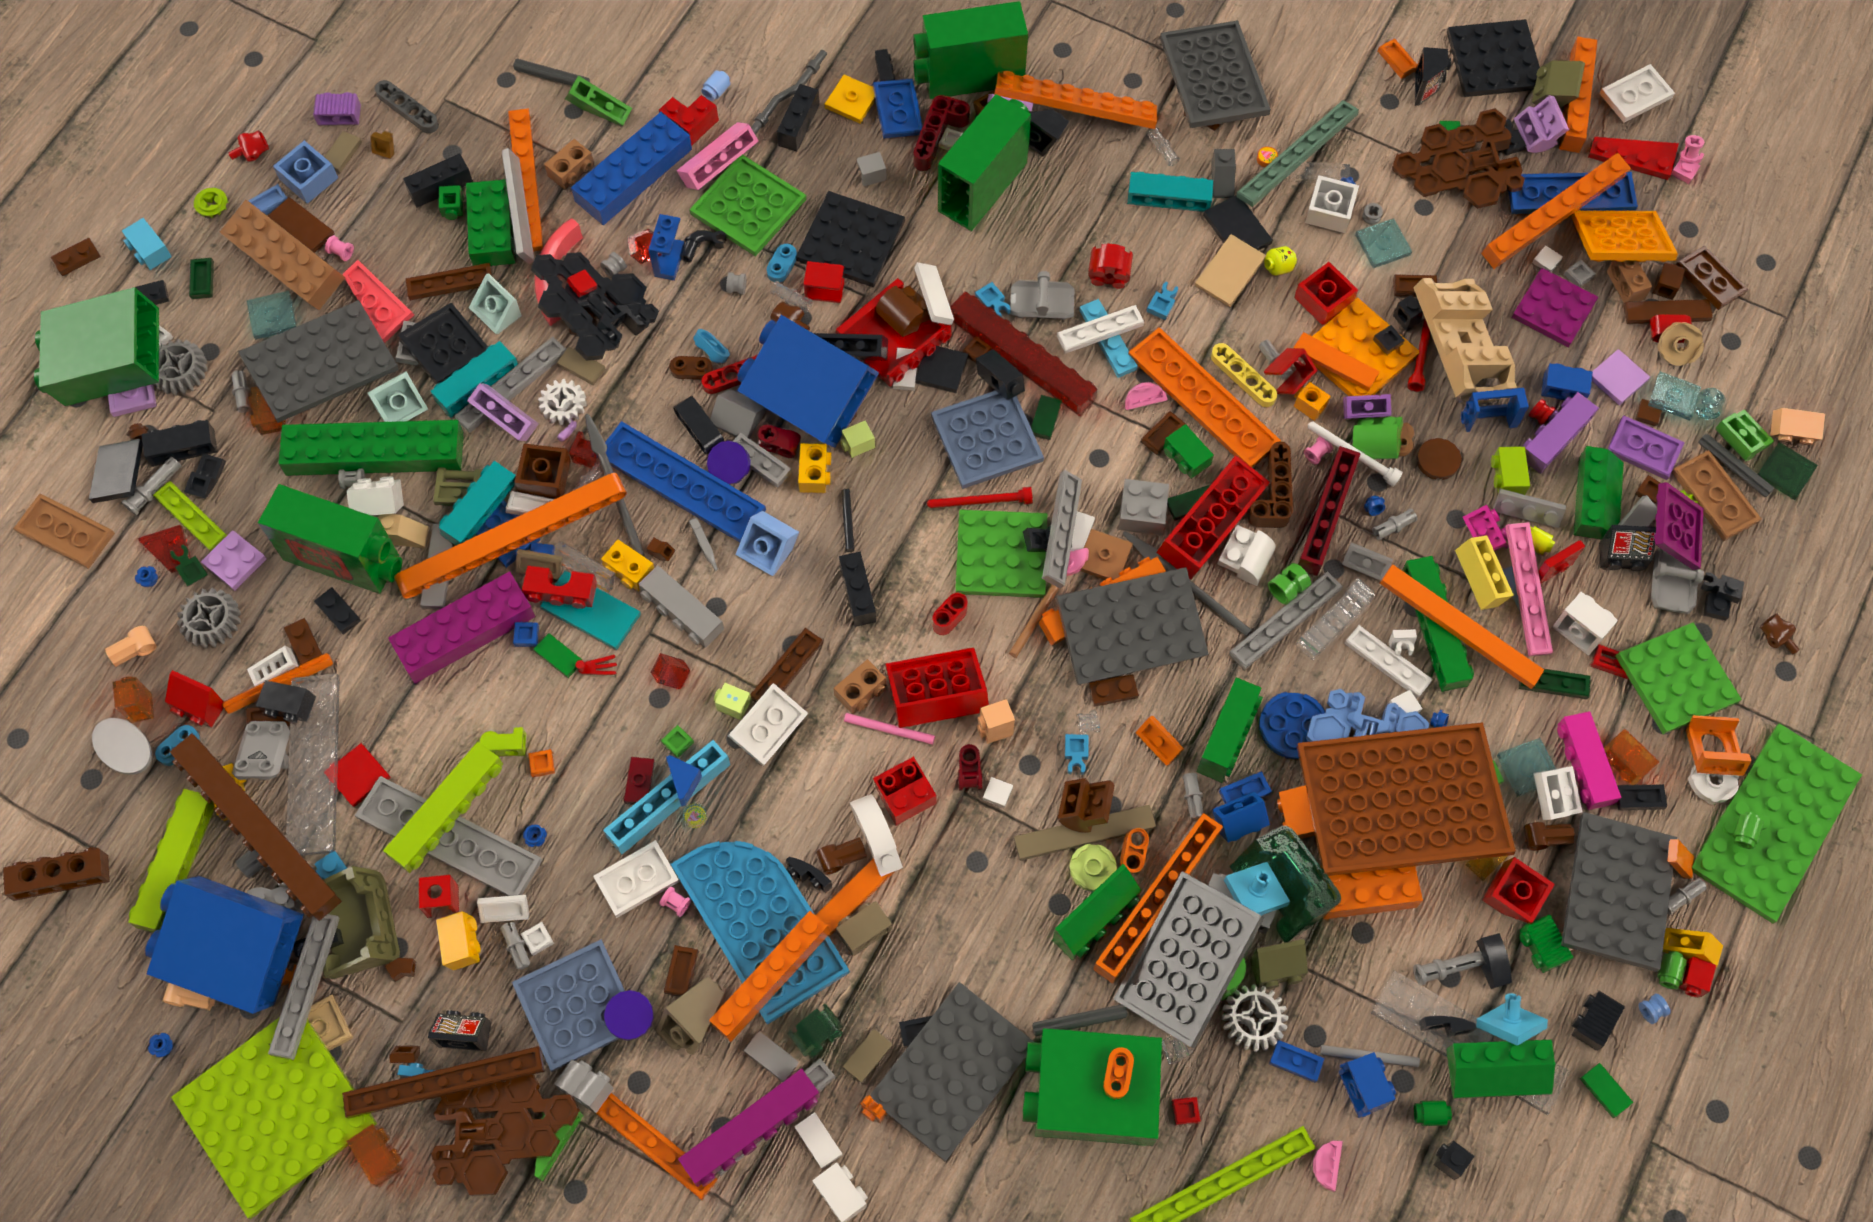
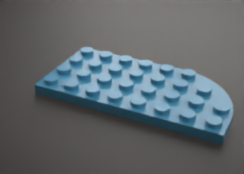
(750, 910)

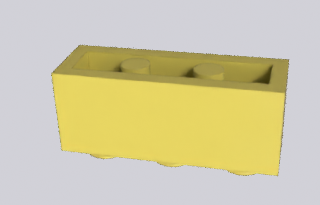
(1484, 572)

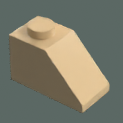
(404, 530)

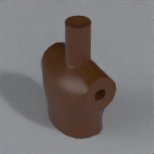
(791, 312)
(1779, 633)

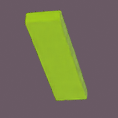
(189, 515)

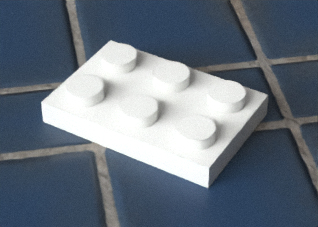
(1637, 93)
(767, 724)
(636, 879)

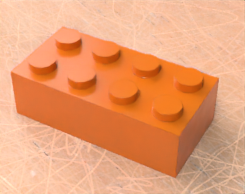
(1376, 892)

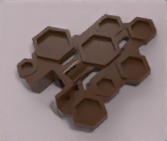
(1452, 167)
(510, 1131)

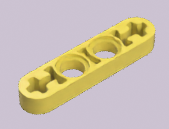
(1241, 377)

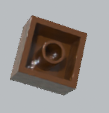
(543, 471)

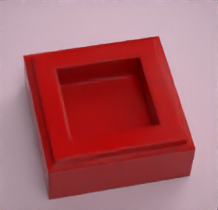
(582, 283)
(1185, 1111)

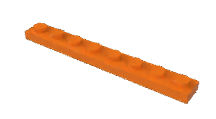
(523, 148)

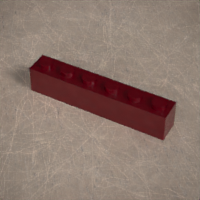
(1328, 510)

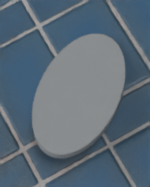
(121, 746)

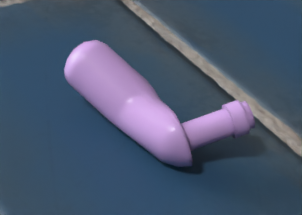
(563, 435)

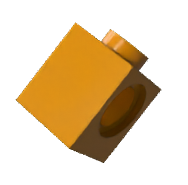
(1315, 408)

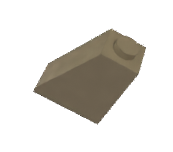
(688, 1017)

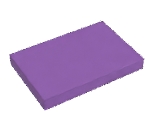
(1645, 447)

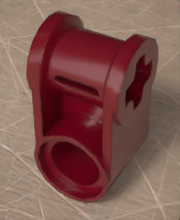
(779, 440)
(969, 771)

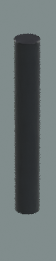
(847, 518)

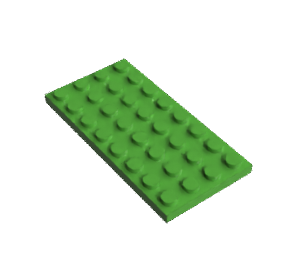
(1798, 797)

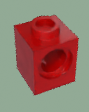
(1697, 977)

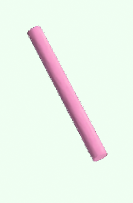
(888, 728)

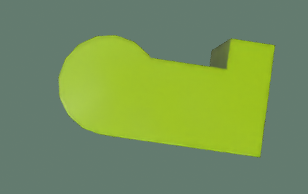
(505, 744)

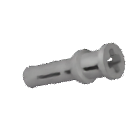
(144, 493)
(1440, 969)

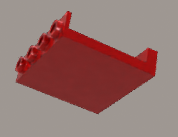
(924, 340)

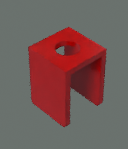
(824, 282)
(1299, 376)
(448, 897)

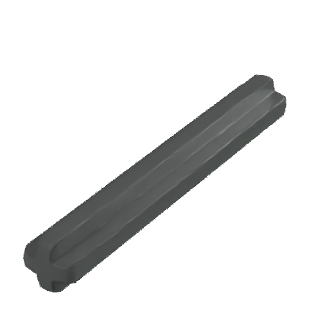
(546, 72)
(1736, 465)
(1081, 1019)

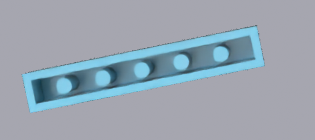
(663, 800)

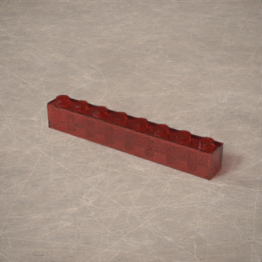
(1024, 354)

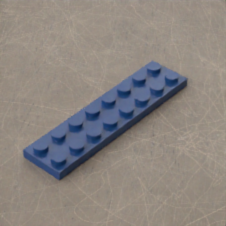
(681, 481)

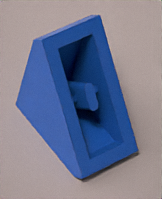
(684, 777)

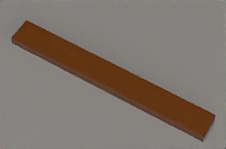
(443, 1082)

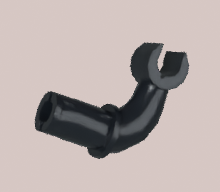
(694, 240)

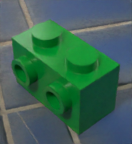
(1188, 451)

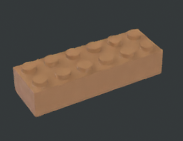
(282, 254)

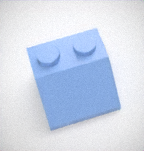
(766, 542)

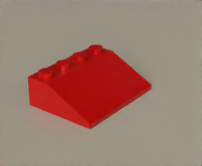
(937, 687)

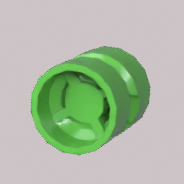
(1292, 581)

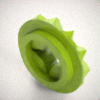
(210, 195)

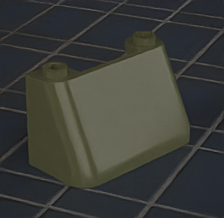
(363, 921)

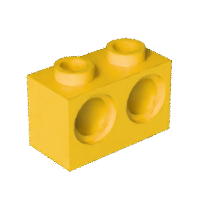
(810, 468)

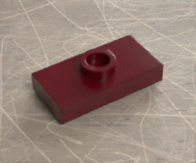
(638, 779)

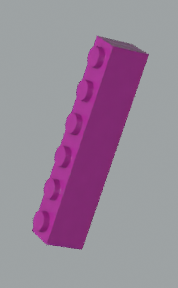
(749, 1128)

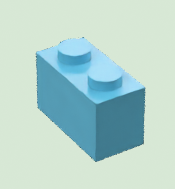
(146, 244)

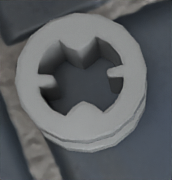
(1373, 207)

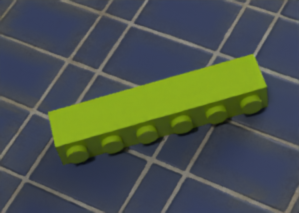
(443, 807)
(173, 858)

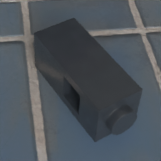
(1000, 374)

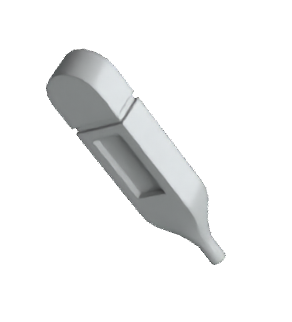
(703, 542)

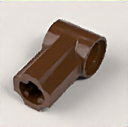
(1543, 836)
(834, 857)

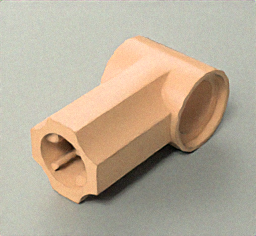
(137, 643)
(180, 997)

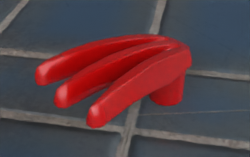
(591, 668)

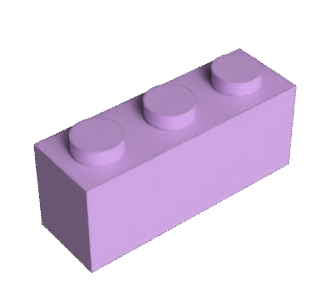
(502, 412)

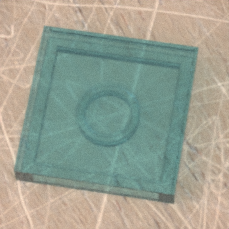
(1383, 243)
(271, 314)
(1674, 396)
(1522, 762)

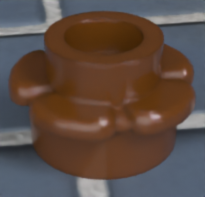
(136, 431)

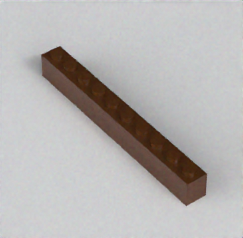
(256, 828)

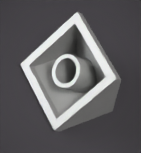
(736, 413)

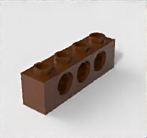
(94, 872)

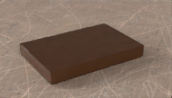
(301, 224)
(1712, 277)

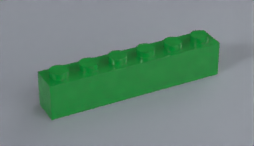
(1443, 647)

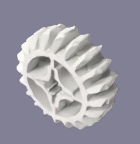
(1265, 1017)

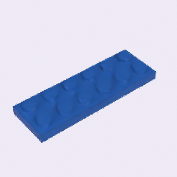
(1542, 188)

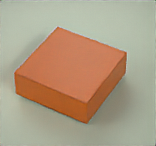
(541, 763)

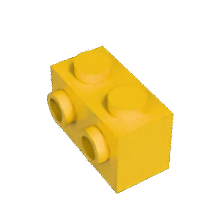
(627, 564)
(458, 940)

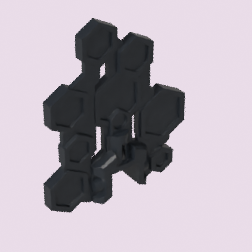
(623, 290)

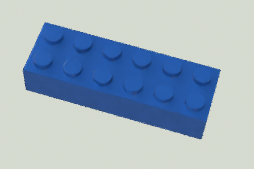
(631, 168)

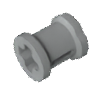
(347, 478)

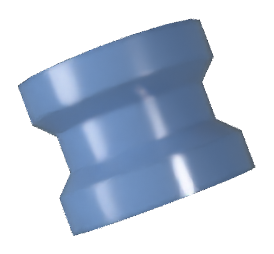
(1654, 1008)

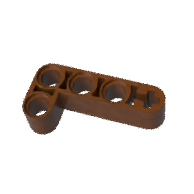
(1277, 484)

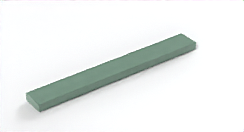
(1297, 153)

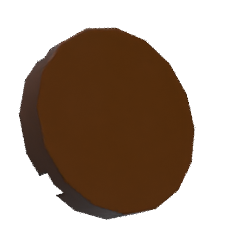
(1439, 458)

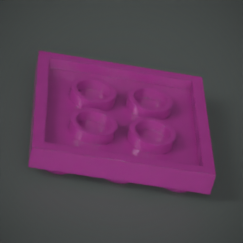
(1554, 307)
(1679, 526)

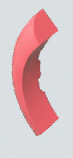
(558, 245)

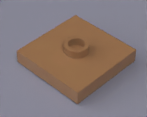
(1106, 555)

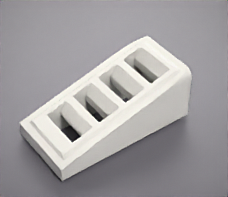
(278, 656)

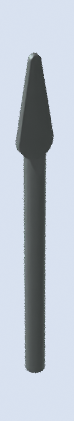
(599, 448)
(1148, 551)

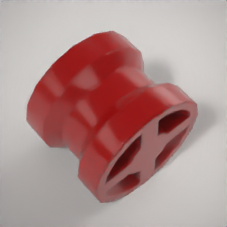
(1541, 412)

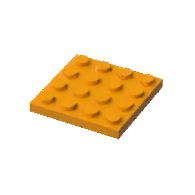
(1624, 236)
(1353, 334)

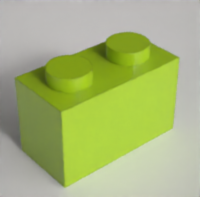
(1511, 469)

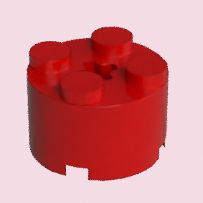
(1110, 265)

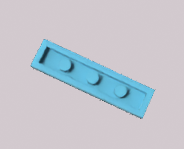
(1113, 347)

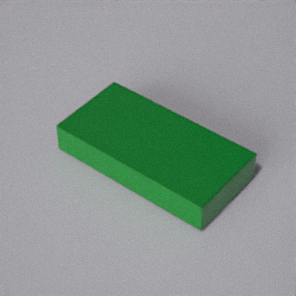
(557, 655)
(1606, 1090)

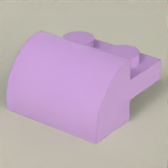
(1541, 125)

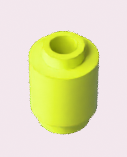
(1541, 540)

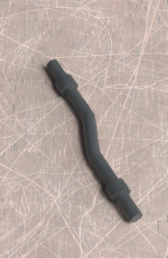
(811, 68)

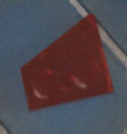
(163, 542)

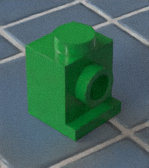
(451, 206)

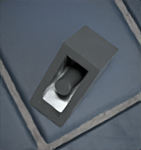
(1223, 173)

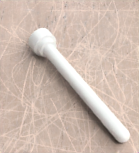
(1390, 474)

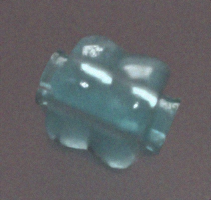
(1710, 403)

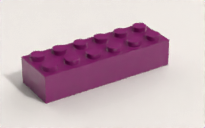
(461, 627)

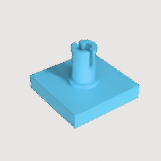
(1257, 889)
(1511, 1021)

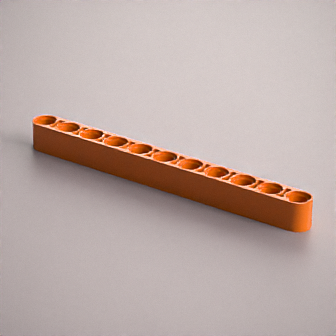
(510, 535)

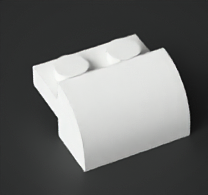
(1247, 554)
(1557, 793)

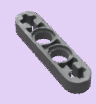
(404, 108)

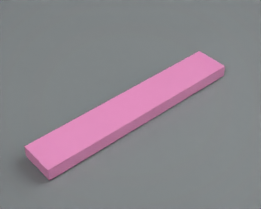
(1529, 589)

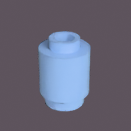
(715, 85)

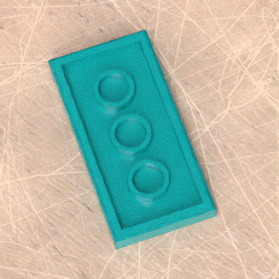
(606, 620)

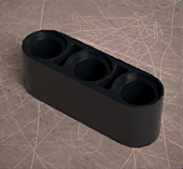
(698, 424)

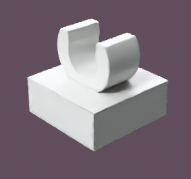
(1403, 640)

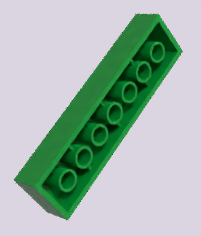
(371, 446)

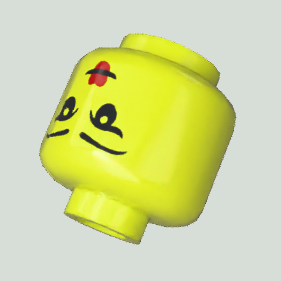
(1280, 260)

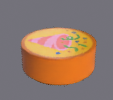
(1266, 156)

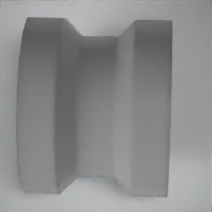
(613, 264)
(736, 283)

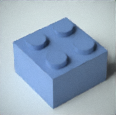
(305, 172)

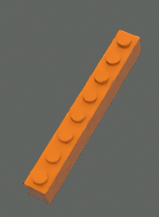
(1555, 211)
(1145, 913)

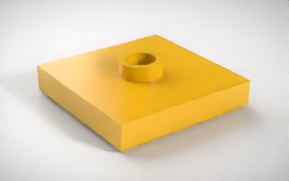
(851, 99)

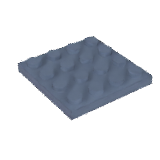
(986, 438)
(569, 1003)

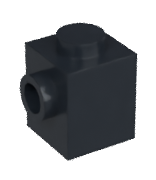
(1453, 1159)

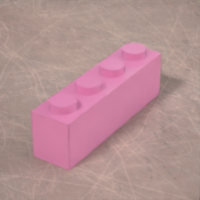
(717, 155)

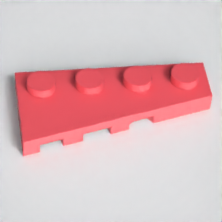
(378, 301)

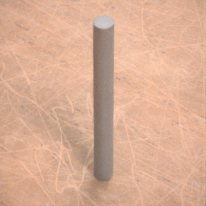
(1355, 1053)

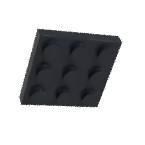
(442, 343)

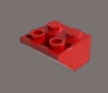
(905, 790)

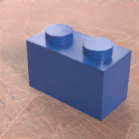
(1565, 381)
(1241, 817)

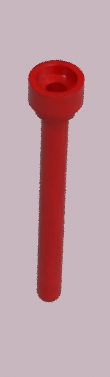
(1417, 381)
(1023, 496)

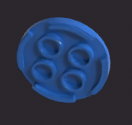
(1286, 722)

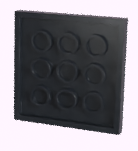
(1494, 57)
(851, 236)

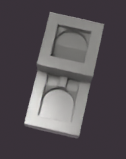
(770, 1056)

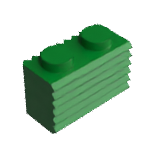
(1545, 944)

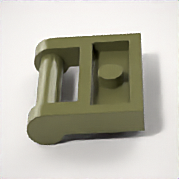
(449, 492)

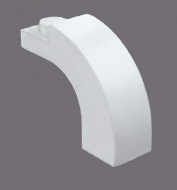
(877, 834)

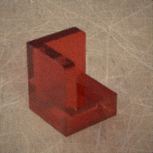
(639, 246)
(581, 451)
(670, 671)

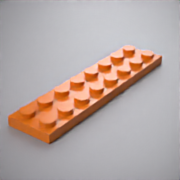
(1076, 100)
(1203, 397)

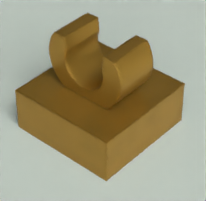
(382, 144)

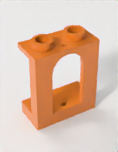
(1709, 762)

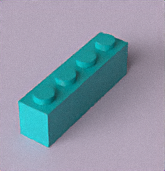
(1170, 191)
(484, 369)
(477, 504)

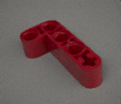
(941, 113)

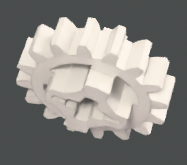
(555, 397)

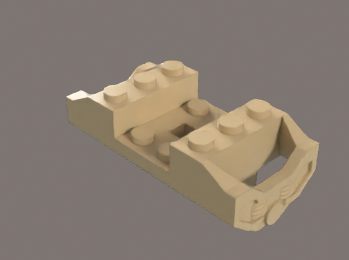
(1462, 340)

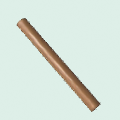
(1034, 620)

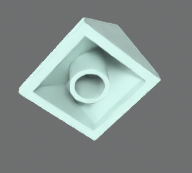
(495, 305)
(397, 399)

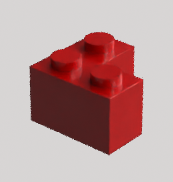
(695, 119)

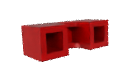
(577, 592)

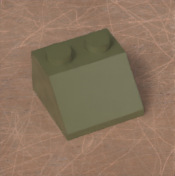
(1559, 80)
(1280, 964)

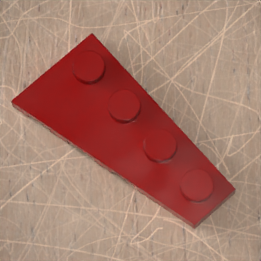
(1642, 156)

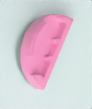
(1143, 395)
(1077, 560)
(1327, 1164)

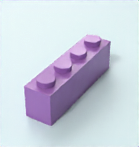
(1559, 432)

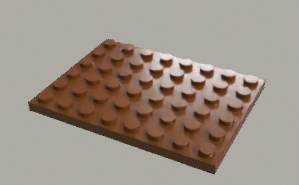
(1405, 799)

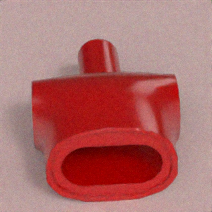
(251, 146)

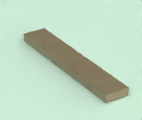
(1062, 838)

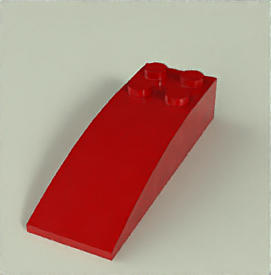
(1213, 517)

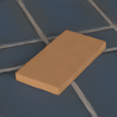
(1718, 495)
(64, 531)

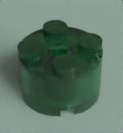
(815, 1031)

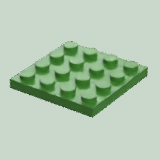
(748, 204)
(995, 556)
(1678, 677)

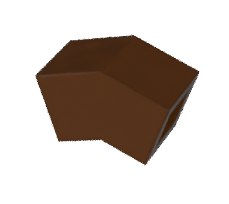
(660, 549)
(401, 967)

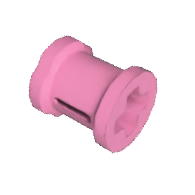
(1692, 149)
(339, 248)
(1318, 450)
(675, 901)

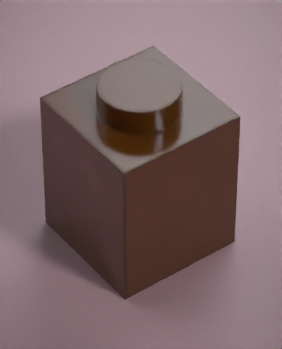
(1668, 281)

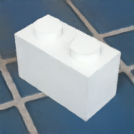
(840, 1193)

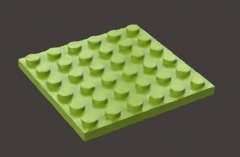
(270, 1116)

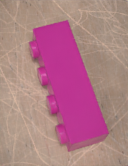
(1588, 760)

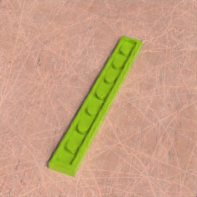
(1229, 1179)

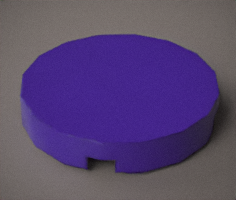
(729, 462)
(628, 1015)

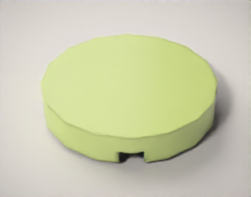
(1092, 866)

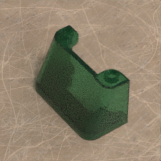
(1300, 876)

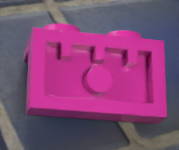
(1484, 523)

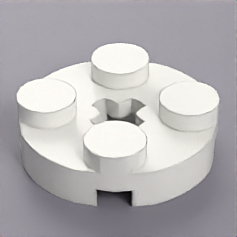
(1711, 792)

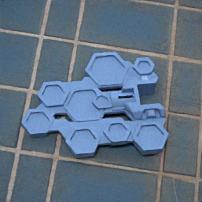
(1346, 714)

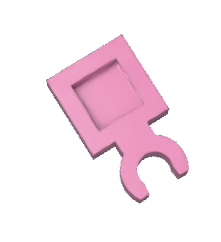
(1686, 171)

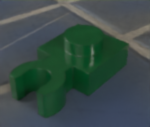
(189, 569)

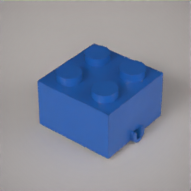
(1367, 1084)

